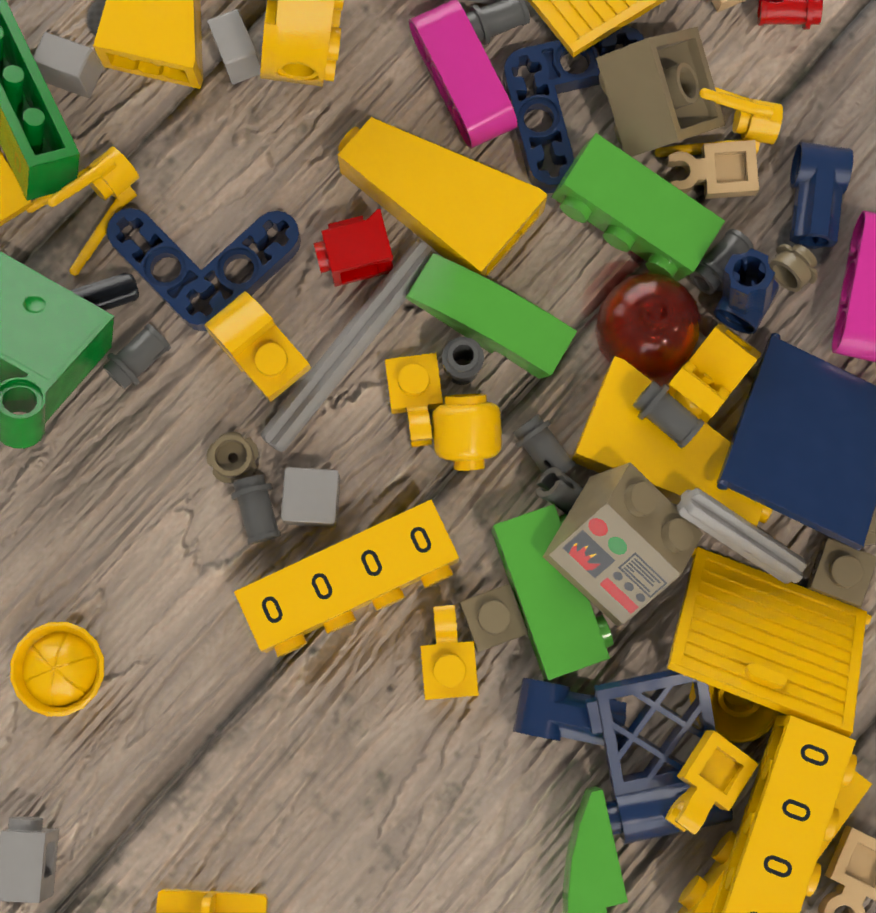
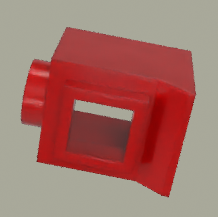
(355, 249)

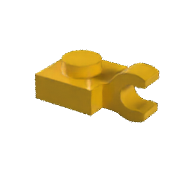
(415, 389)
(448, 664)
(715, 777)

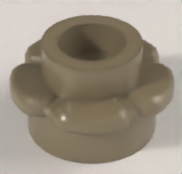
(794, 267)
(224, 446)

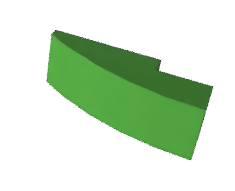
(491, 315)
(592, 863)

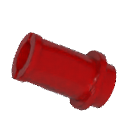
(790, 12)

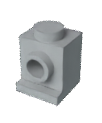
(27, 860)

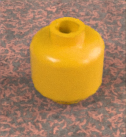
(467, 430)

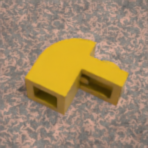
(257, 346)
(713, 372)

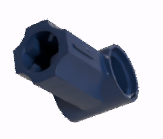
(819, 181)
(746, 291)
(556, 712)

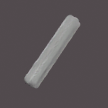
(741, 536)

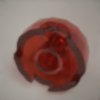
(652, 342)

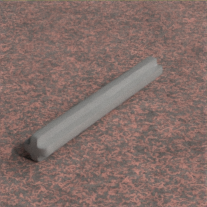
(346, 348)

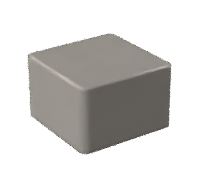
(235, 46)
(67, 64)
(310, 497)

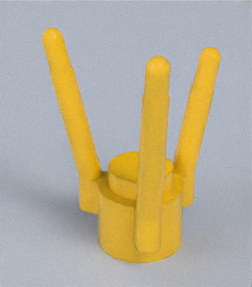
(752, 119)
(107, 176)

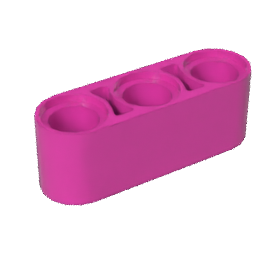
(463, 73)
(856, 314)

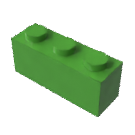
(637, 209)
(554, 611)

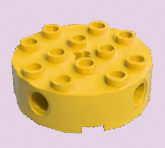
(301, 41)

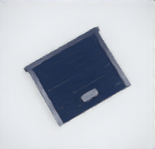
(807, 444)

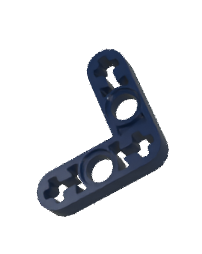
(552, 80)
(197, 282)

